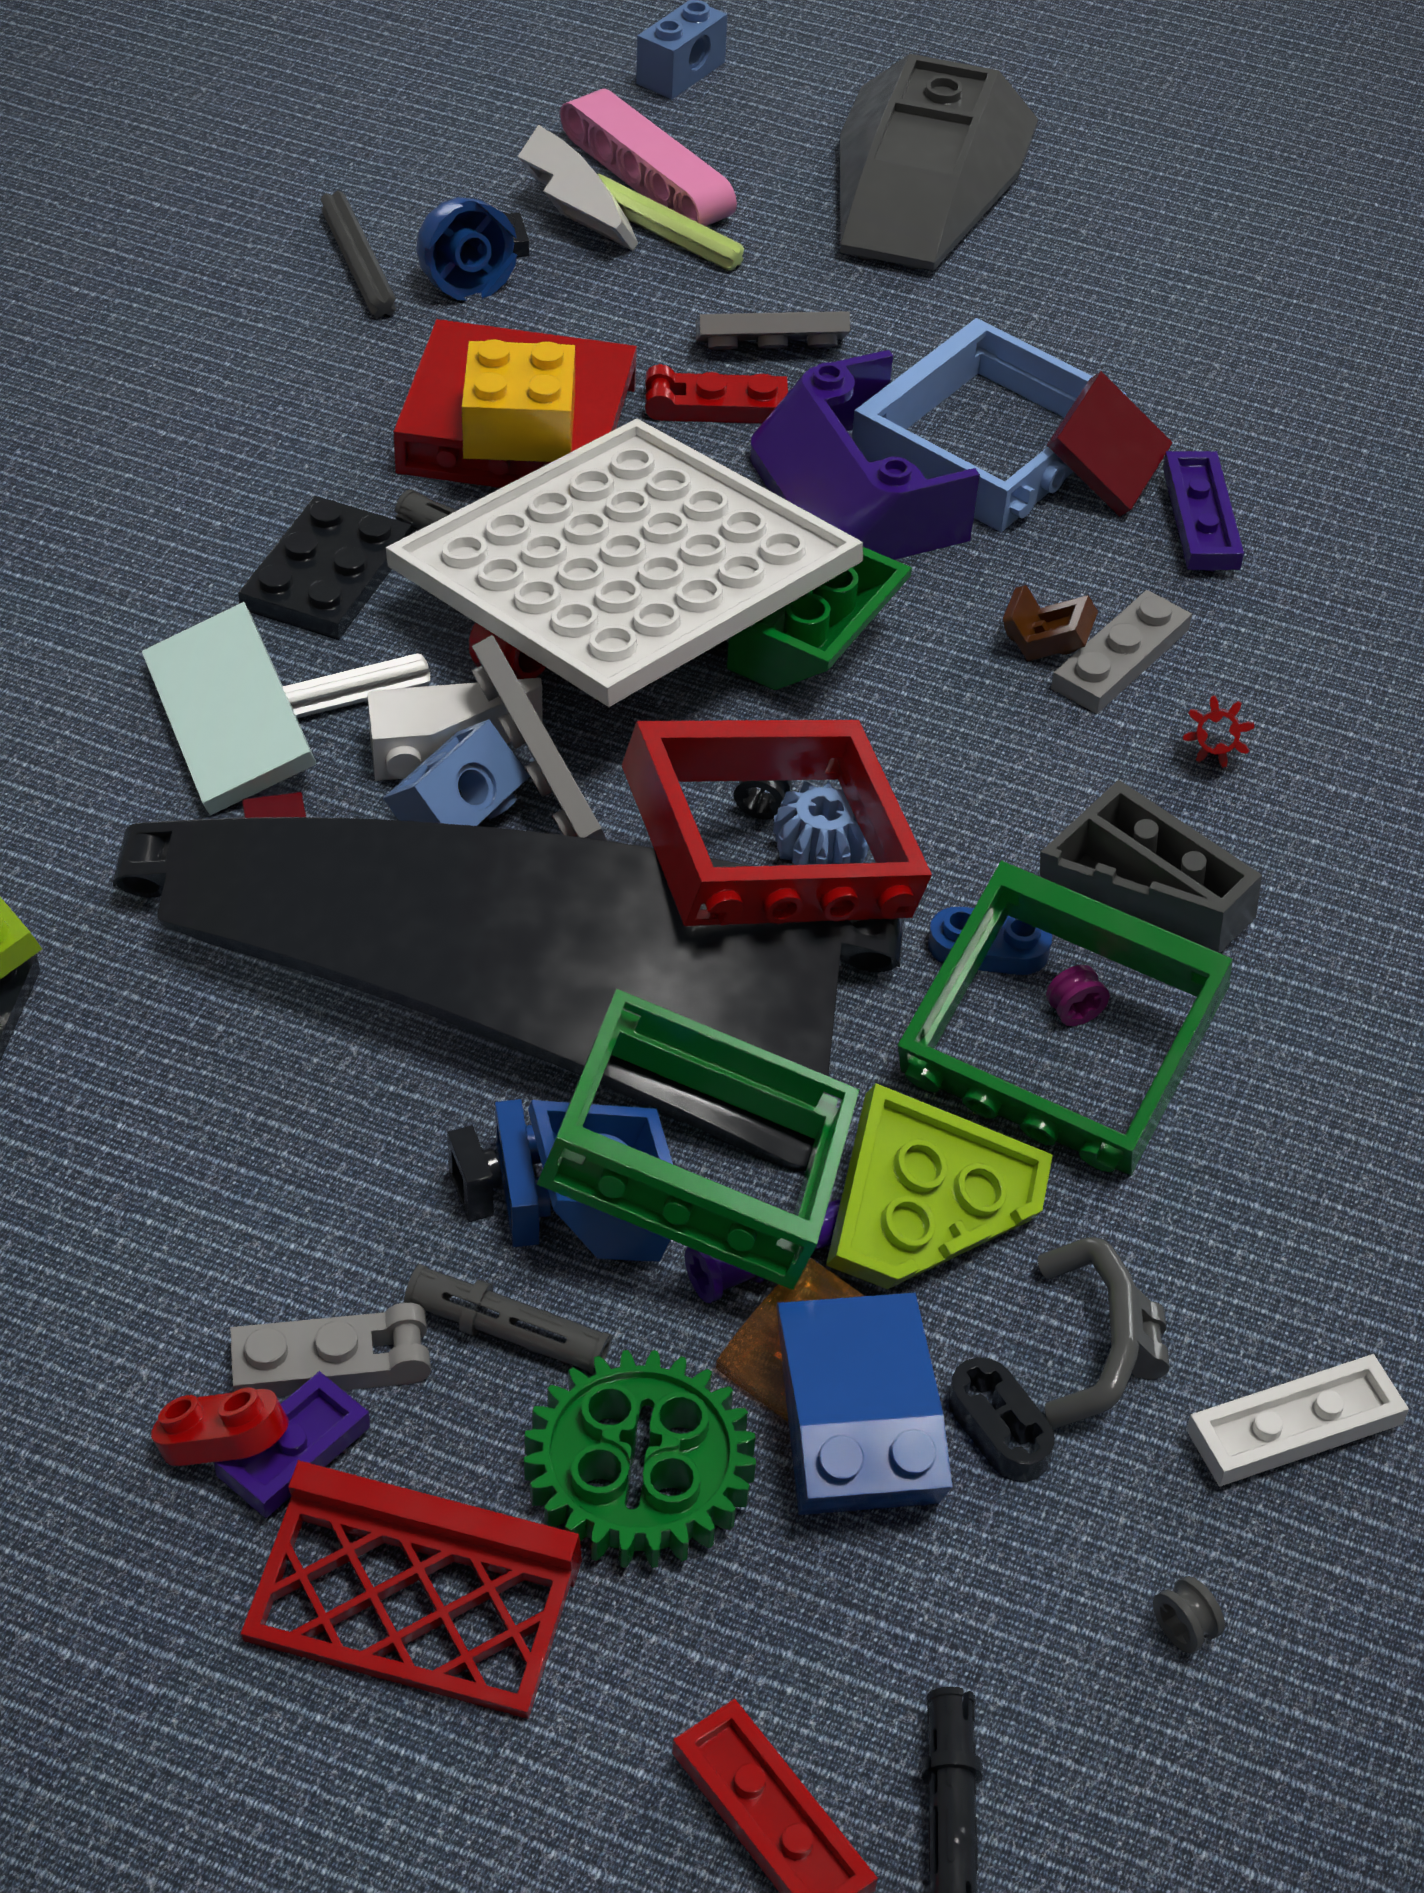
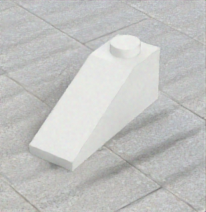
(417, 721)

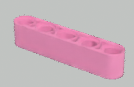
(647, 157)

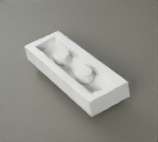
(1296, 1419)

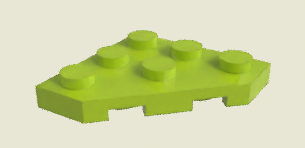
(928, 1189)

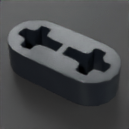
(994, 1423)

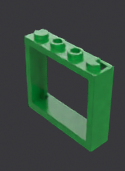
(1101, 931)
(679, 1201)

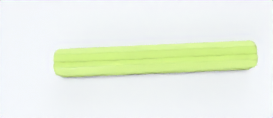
(676, 227)

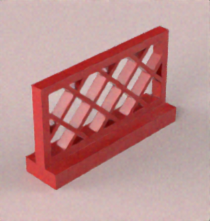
(428, 1526)

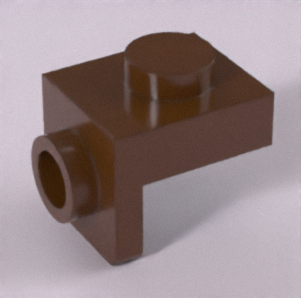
(1048, 629)

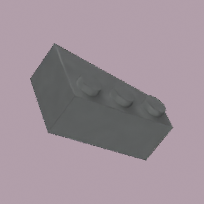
(1154, 869)

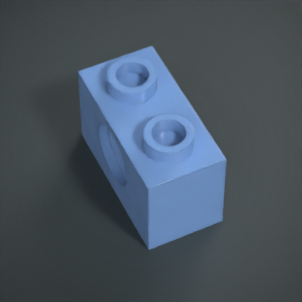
(681, 48)
(473, 761)

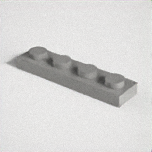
(525, 727)

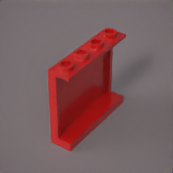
(430, 423)

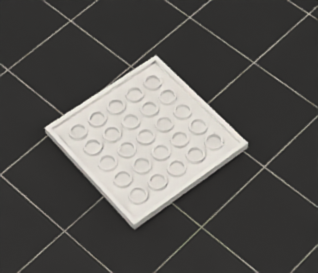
(624, 559)

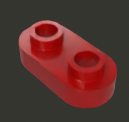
(219, 1426)

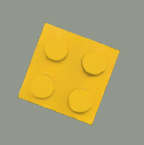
(518, 401)

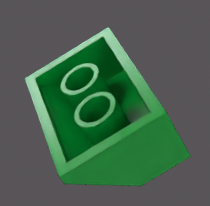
(818, 626)

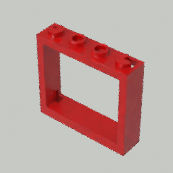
(772, 750)

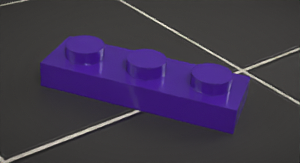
(1202, 510)

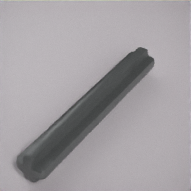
(358, 254)

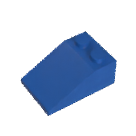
(862, 1404)

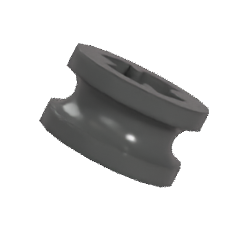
(1188, 1614)

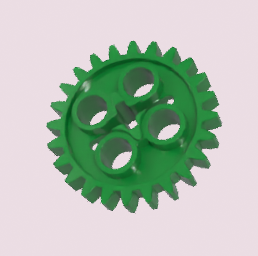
(705, 1464)

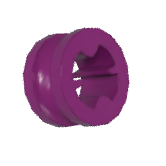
(1077, 995)

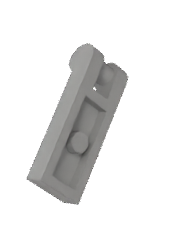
(341, 1348)

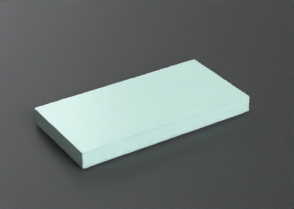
(228, 708)

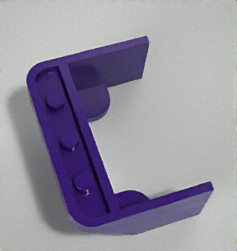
(816, 465)

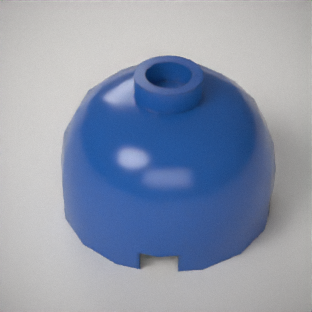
(466, 248)

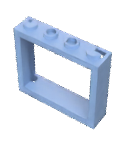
(1002, 358)

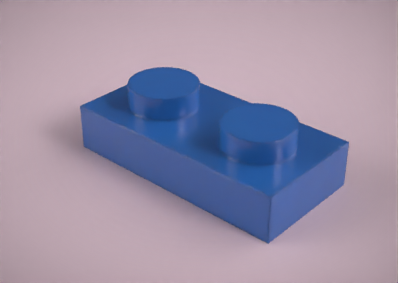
(516, 1154)

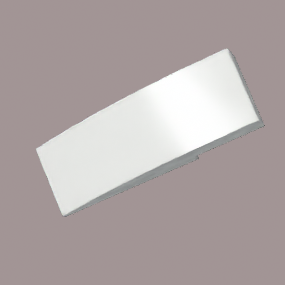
(575, 187)

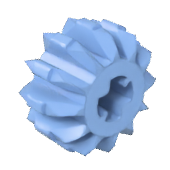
(818, 827)

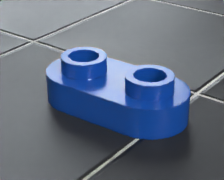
(1016, 949)

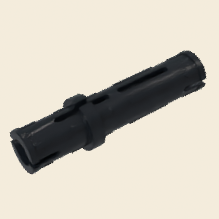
(951, 1779)

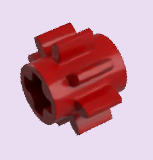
(1215, 715)

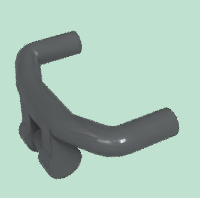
(1134, 1330)

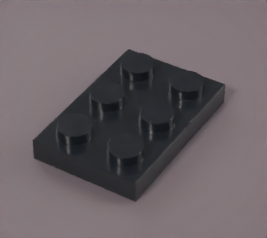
(323, 567)

